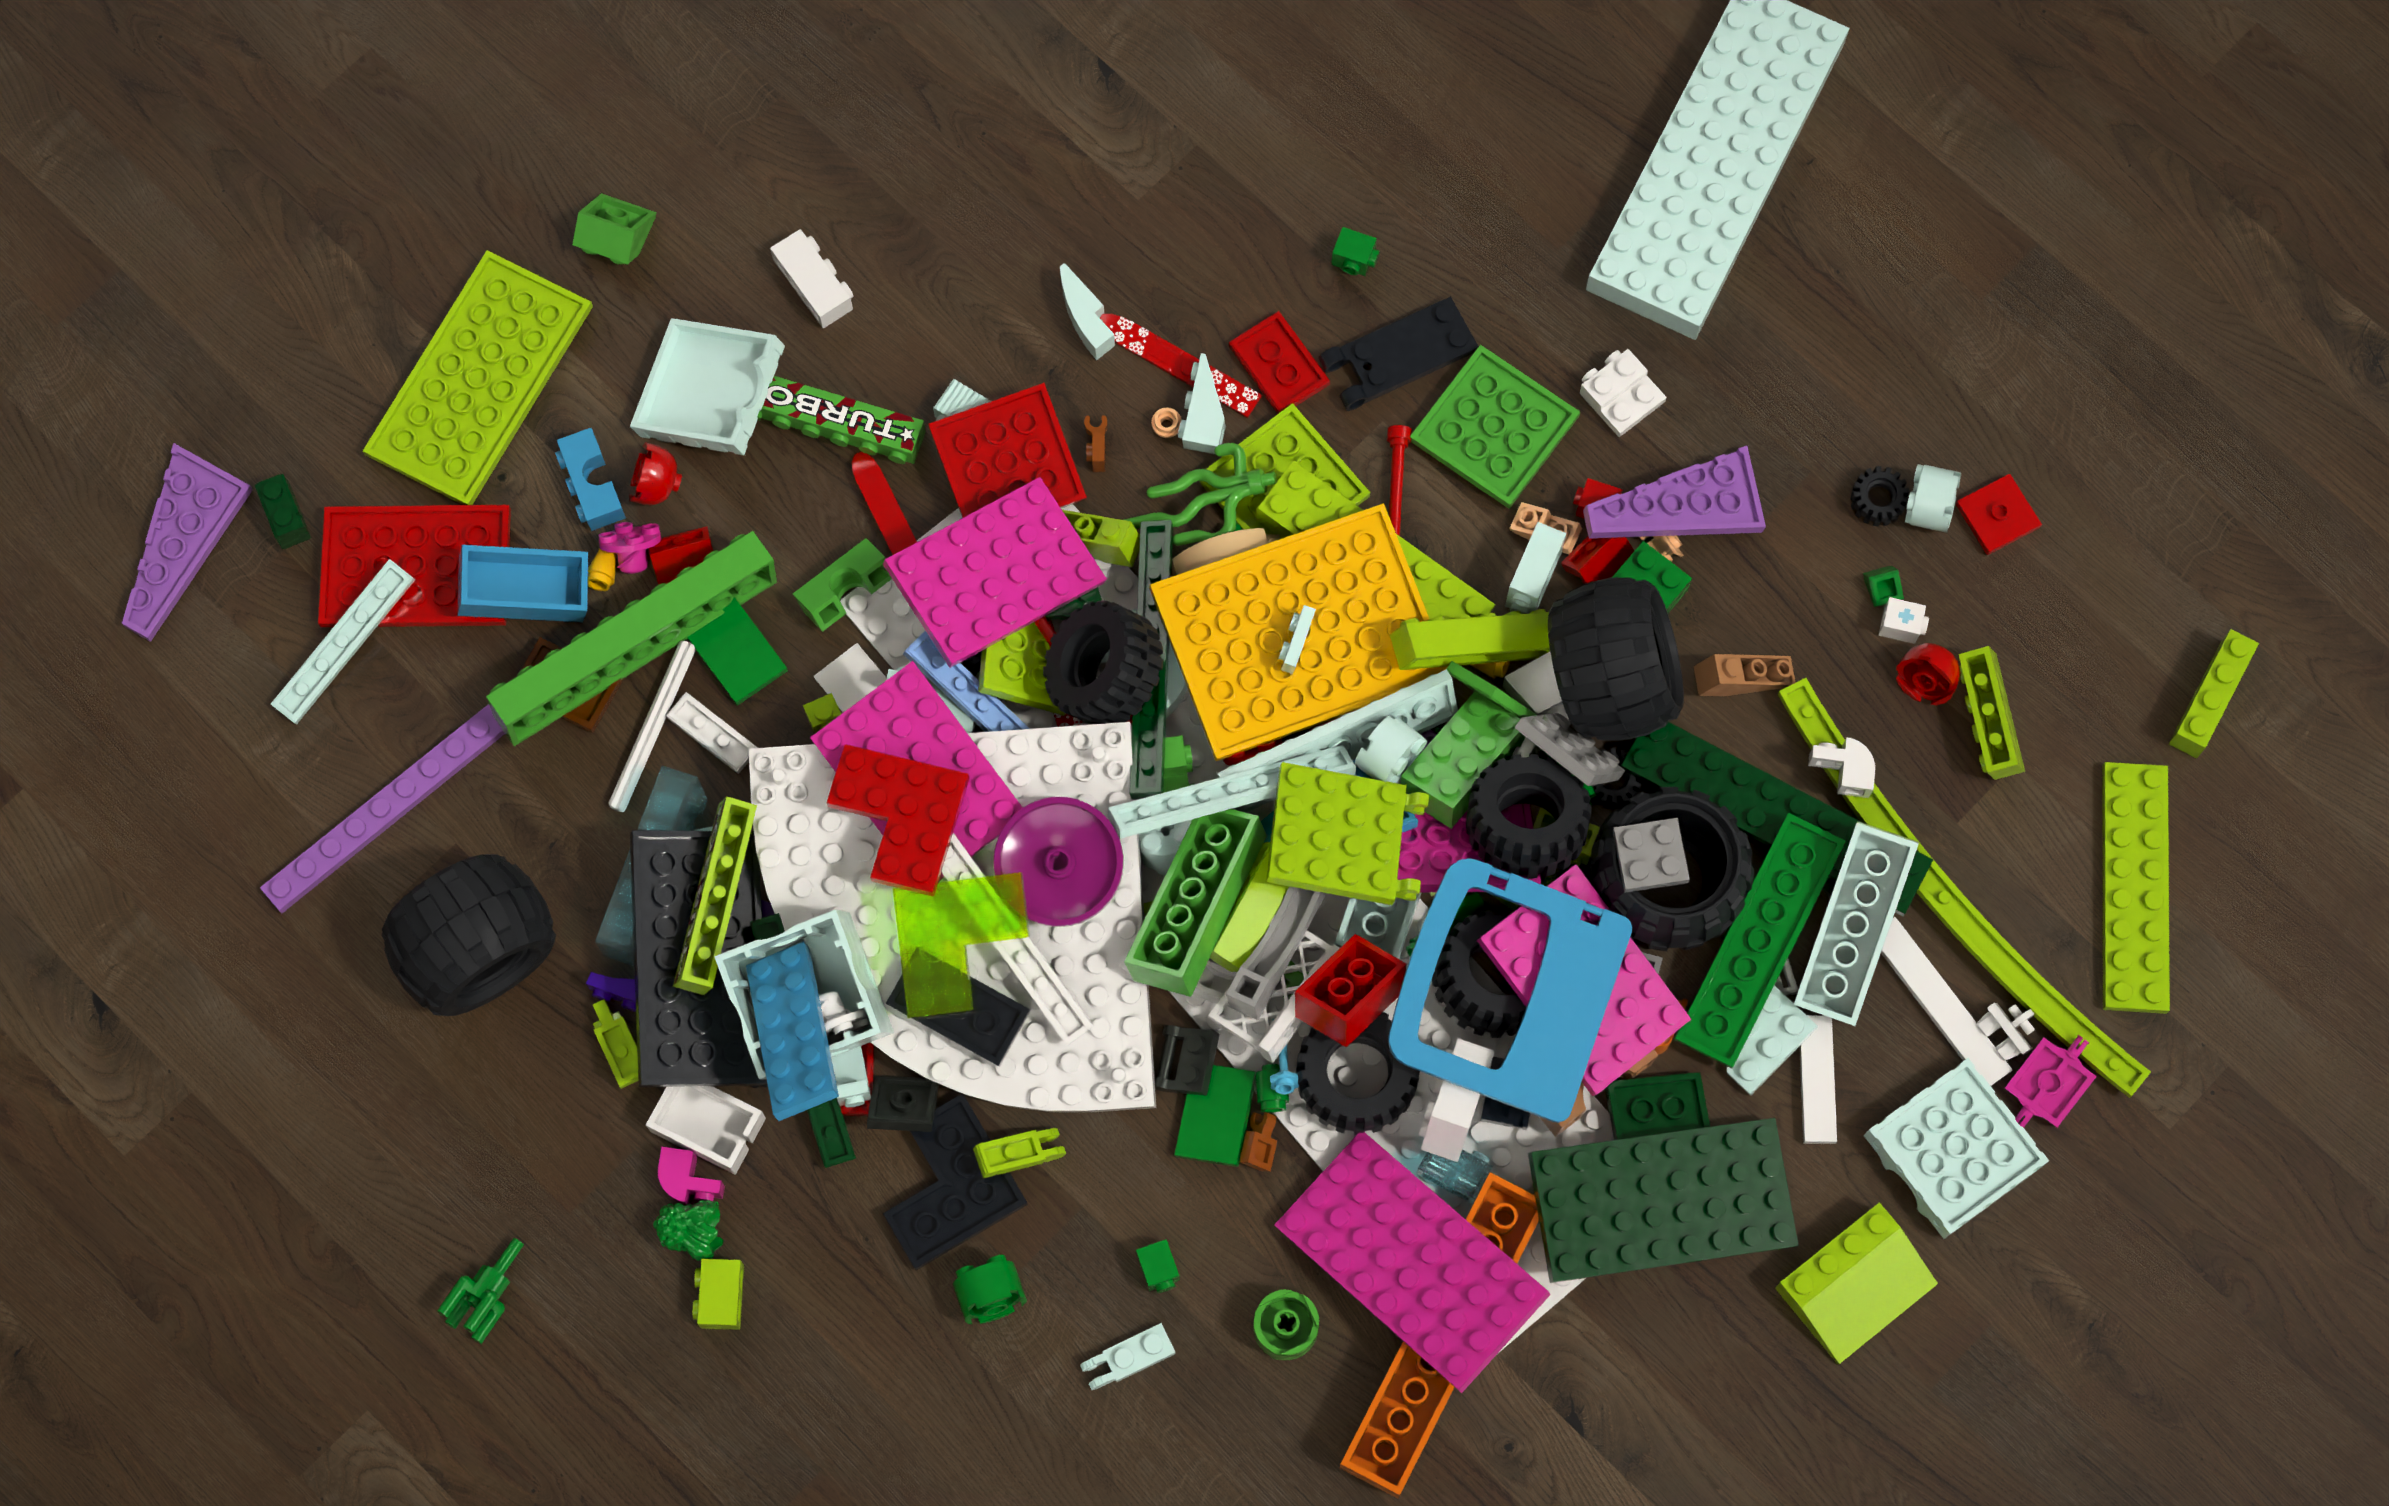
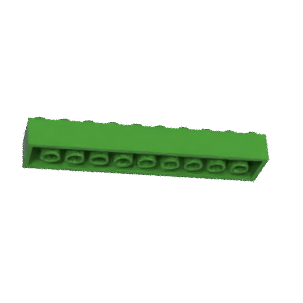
(631, 638)

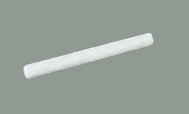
(652, 726)

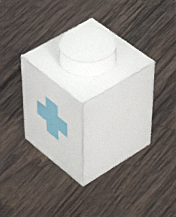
(1903, 620)

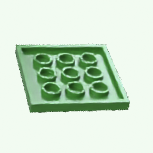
(1494, 426)

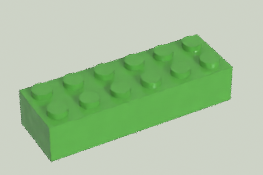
(1195, 900)

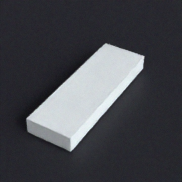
(711, 732)

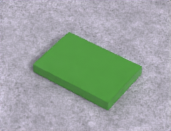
(1488, 690)

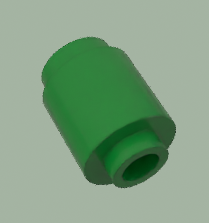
(1266, 1097)

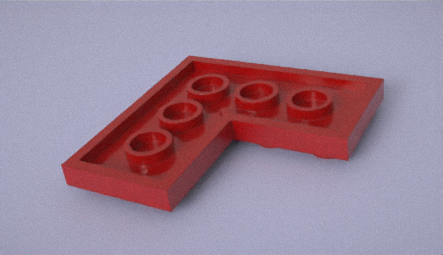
(919, 809)

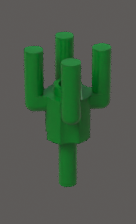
(481, 1294)

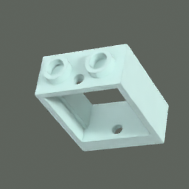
(1535, 569)

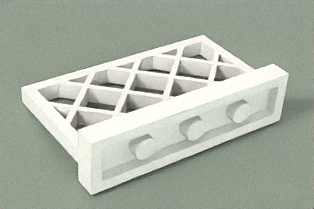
(1284, 1022)

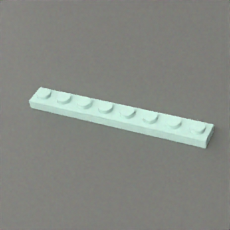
(1217, 794)

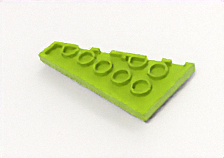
(1015, 669)

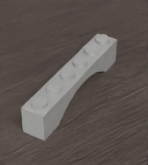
(1269, 960)

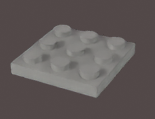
(1570, 749)

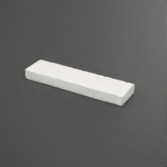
(1818, 1084)

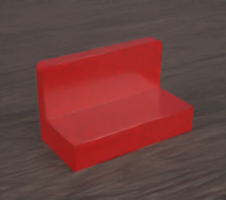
(679, 552)
(1597, 558)

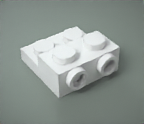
(1621, 392)

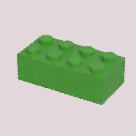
(1459, 753)

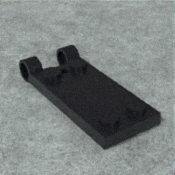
(1402, 352)

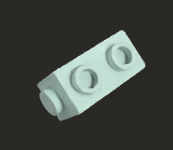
(851, 1078)

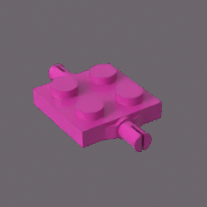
(2050, 1082)

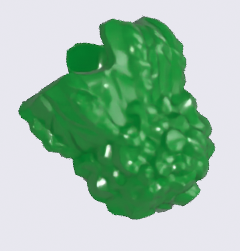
(690, 1228)

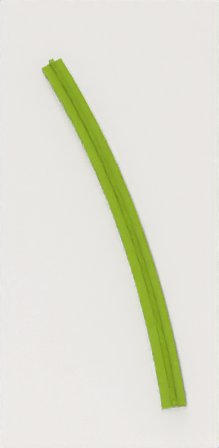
(1967, 922)

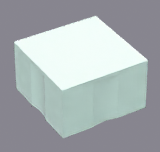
(837, 966)

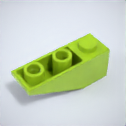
(1107, 538)

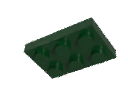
(1656, 1105)

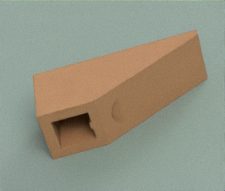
(1742, 674)

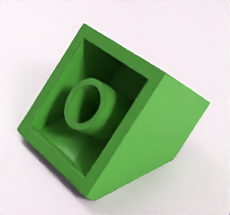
(613, 228)

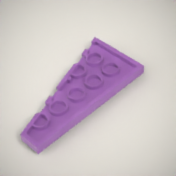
(1692, 501)
(184, 529)

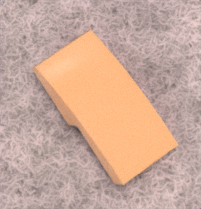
(1529, 515)

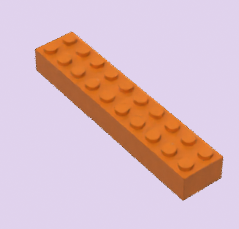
(1412, 1390)

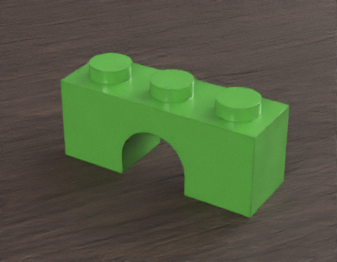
(857, 568)

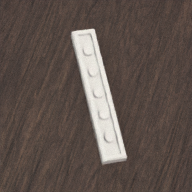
(1942, 1004)

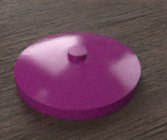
(1066, 859)

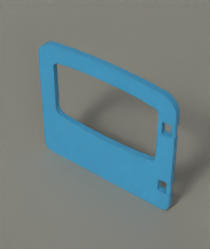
(1563, 1009)

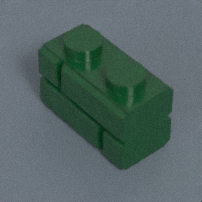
(282, 511)

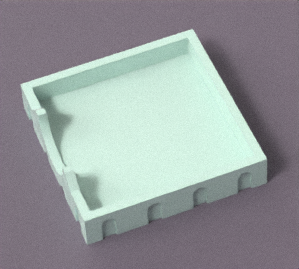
(707, 386)
(1956, 1148)

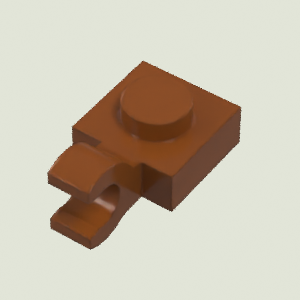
(1096, 450)
(1258, 1145)

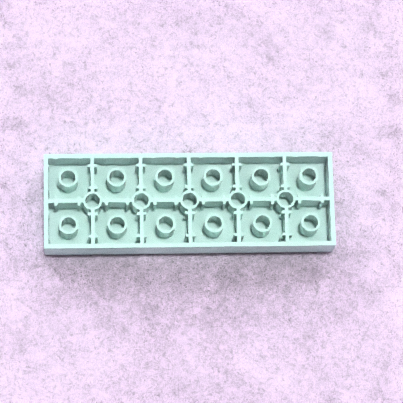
(1716, 162)

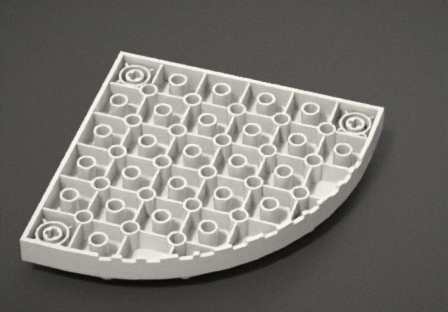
(824, 861)

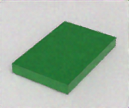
(737, 653)
(1217, 1123)

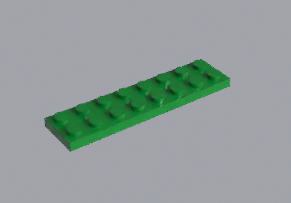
(1760, 940)

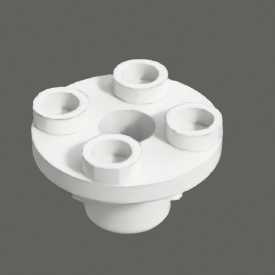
(838, 1018)

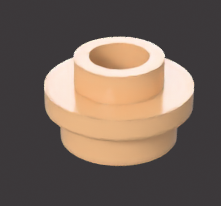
(1166, 414)

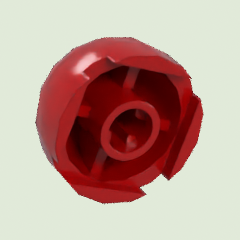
(654, 476)
(1929, 673)

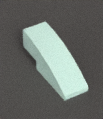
(1085, 314)

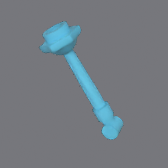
(1284, 1081)

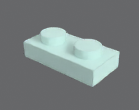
(1300, 626)

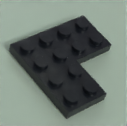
(962, 1199)

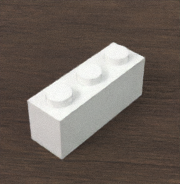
(812, 277)

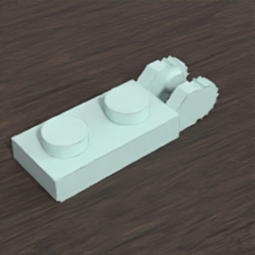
(1131, 1356)

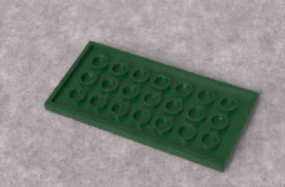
(1662, 1200)

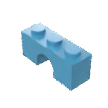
(598, 503)

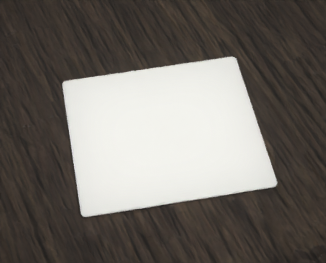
(850, 677)

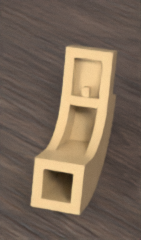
(1221, 548)

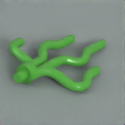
(1231, 491)

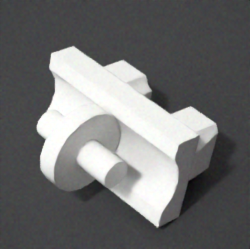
(2015, 1042)

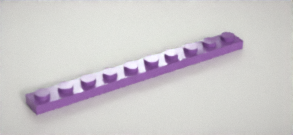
(383, 810)

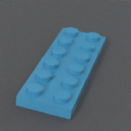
(791, 1031)

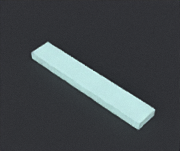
(342, 641)

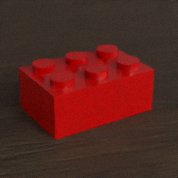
(1350, 990)

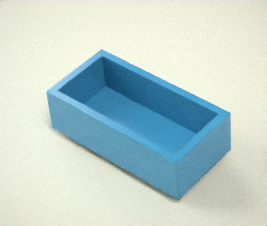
(522, 583)

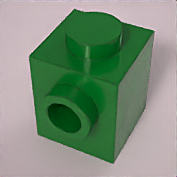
(1355, 252)

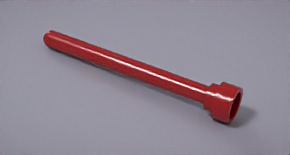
(1399, 438)

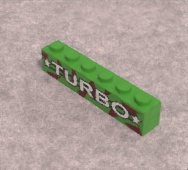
(843, 420)

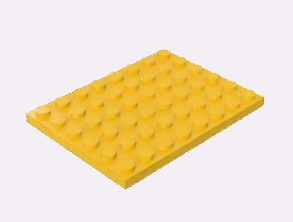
(1237, 613)

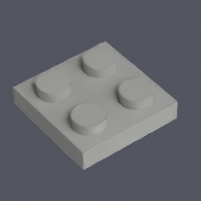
(1651, 855)

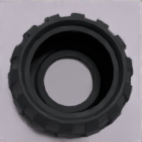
(1615, 659)
(1710, 838)
(468, 934)

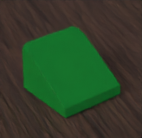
(1883, 584)

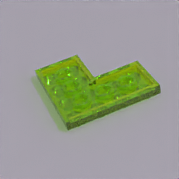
(939, 927)

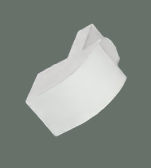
(1854, 763)

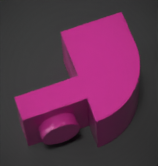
(677, 1177)

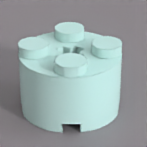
(1932, 498)
(1390, 750)
(1161, 845)

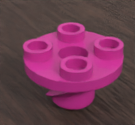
(630, 545)

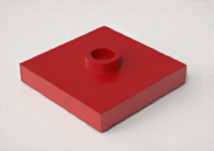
(1998, 514)

